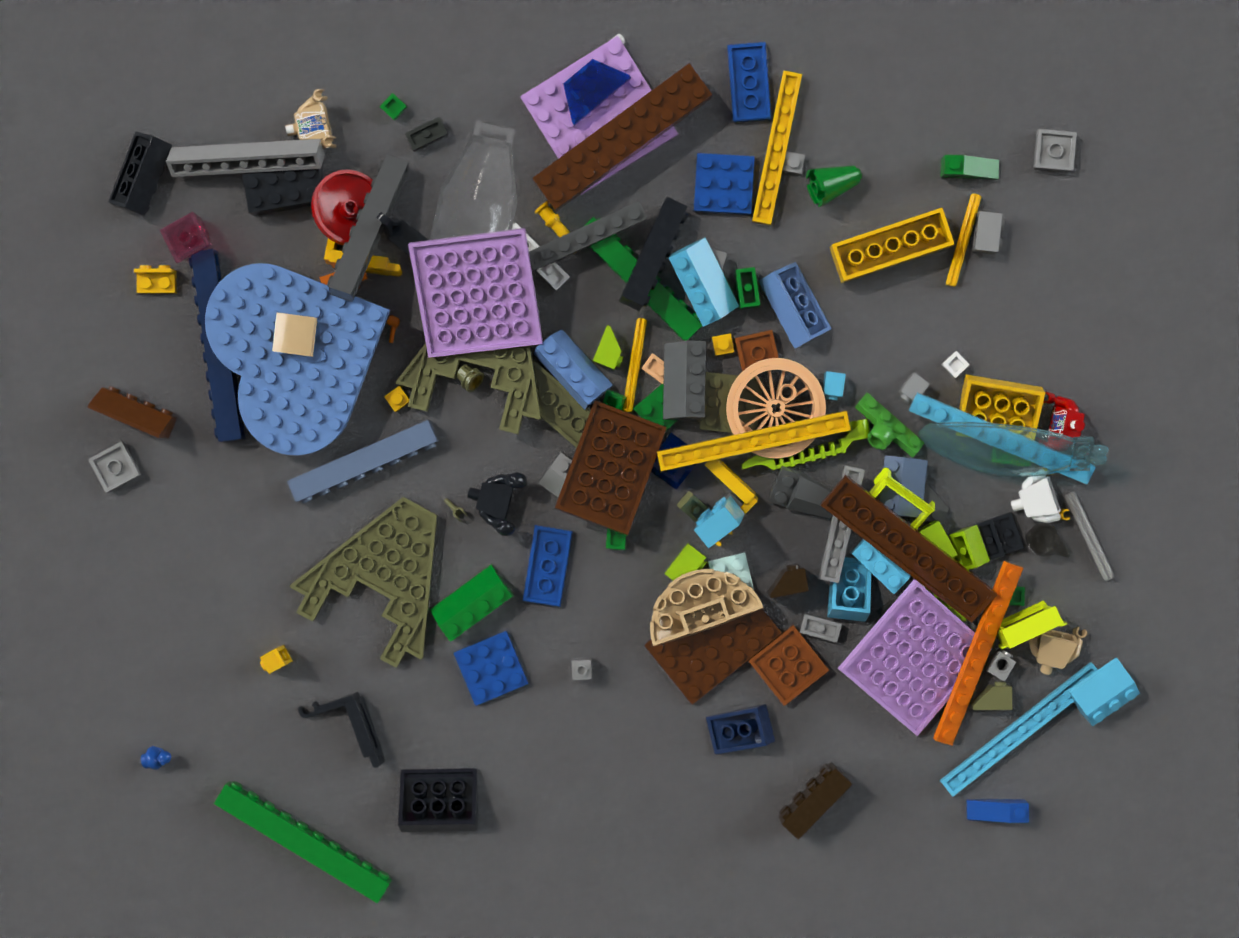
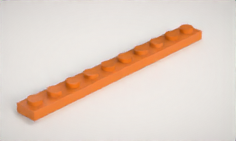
(977, 654)

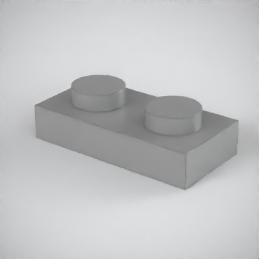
(820, 628)

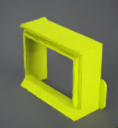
(884, 478)
(1029, 627)

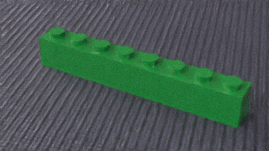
(662, 301)

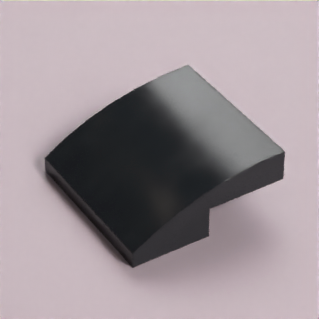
(1000, 535)

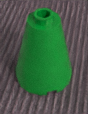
(831, 182)

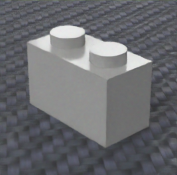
(987, 232)

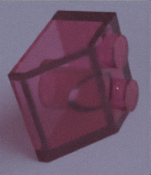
(186, 236)

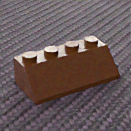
(133, 412)

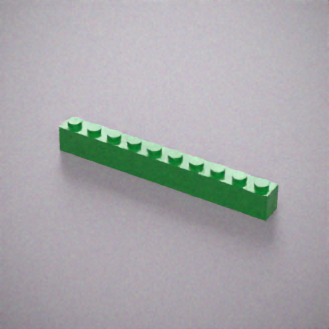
(303, 841)

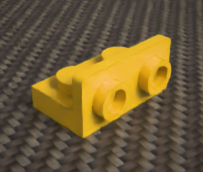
(156, 280)

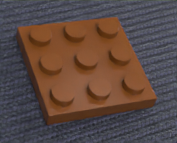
(788, 665)

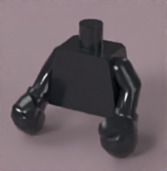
(495, 499)

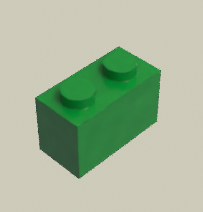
(747, 288)

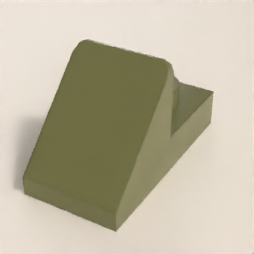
(692, 506)

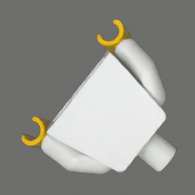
(1039, 500)

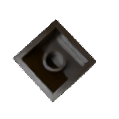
(789, 582)

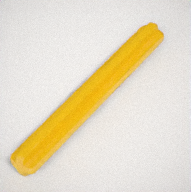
(963, 240)
(634, 364)

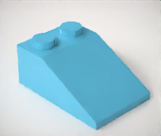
(852, 595)

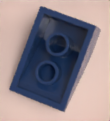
(740, 729)

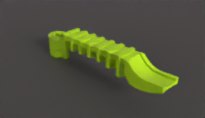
(859, 430)

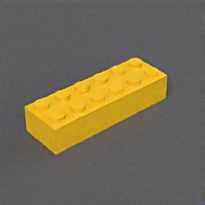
(891, 245)

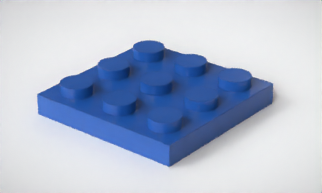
(724, 183)
(491, 668)

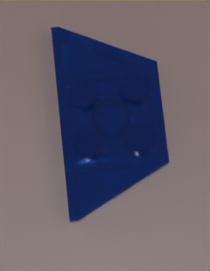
(591, 87)

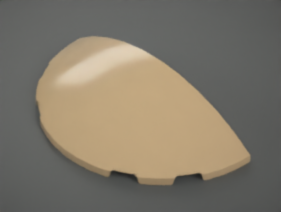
(699, 603)

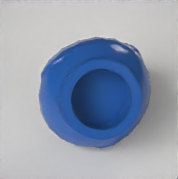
(155, 758)

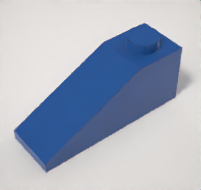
(998, 810)

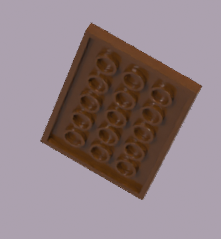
(610, 468)
(709, 657)

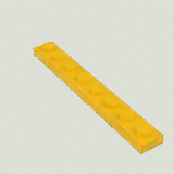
(777, 147)

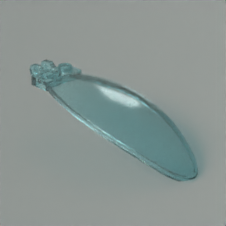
(1011, 448)

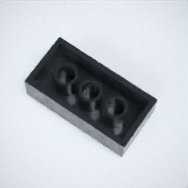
(280, 190)

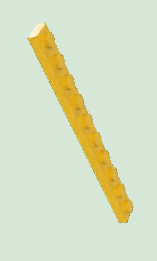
(753, 440)

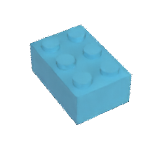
(719, 521)

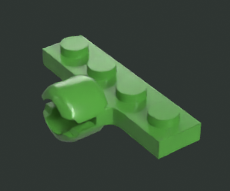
(887, 427)

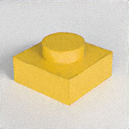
(722, 344)
(397, 398)

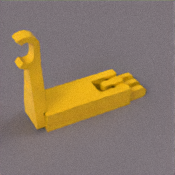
(377, 265)
(734, 483)

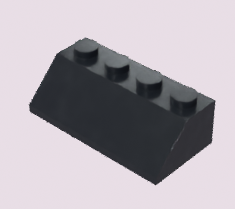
(140, 173)

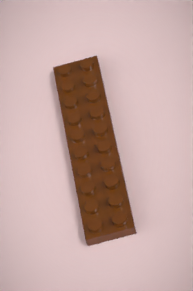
(908, 548)

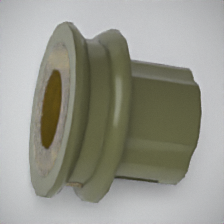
(470, 378)

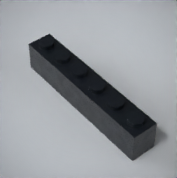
(653, 253)

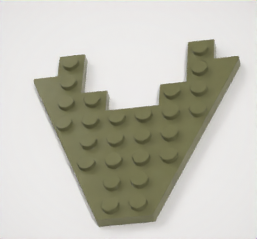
(512, 374)
(390, 557)

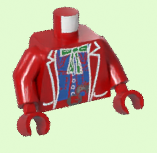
(1065, 416)

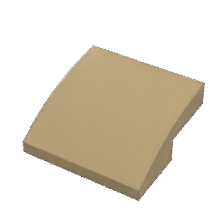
(294, 334)

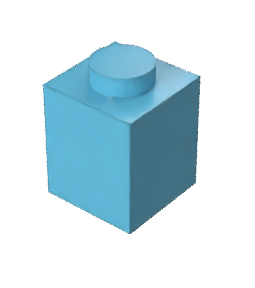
(833, 385)

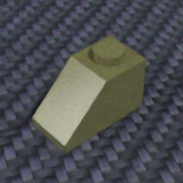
(994, 697)

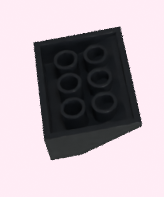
(438, 800)

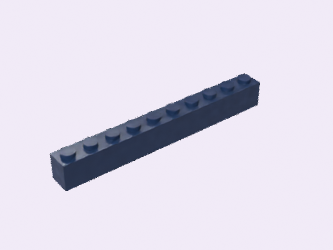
(222, 380)

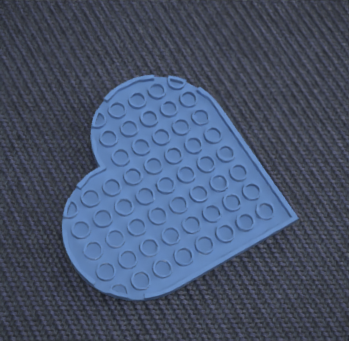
(286, 398)

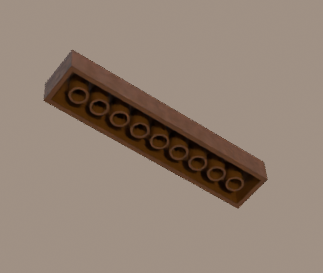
(622, 137)

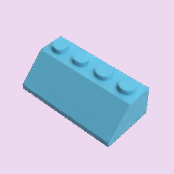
(703, 281)

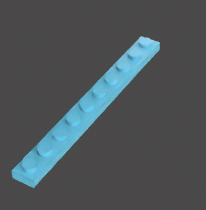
(941, 412)
(1014, 734)

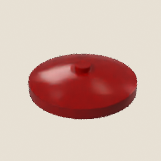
(338, 203)

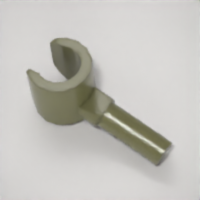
(456, 511)

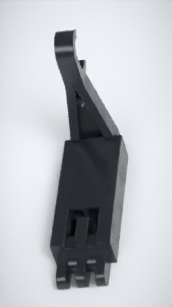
(400, 232)
(360, 721)

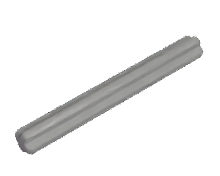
(1089, 536)

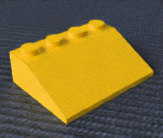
(1002, 401)

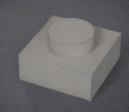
(793, 163)

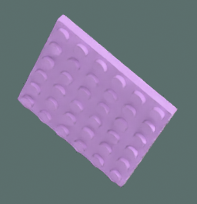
(551, 112)
(476, 292)
(911, 657)

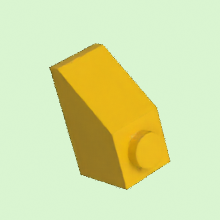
(275, 659)

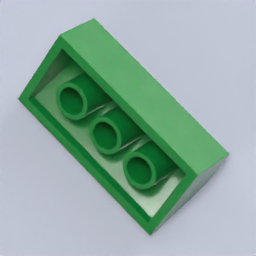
(471, 603)

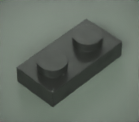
(426, 134)

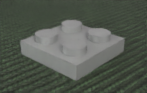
(1055, 150)
(114, 467)

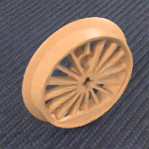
(811, 384)

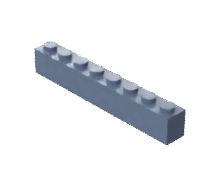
(363, 461)

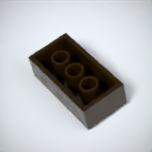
(814, 800)

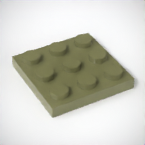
(716, 394)

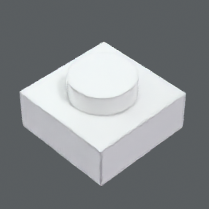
(955, 364)

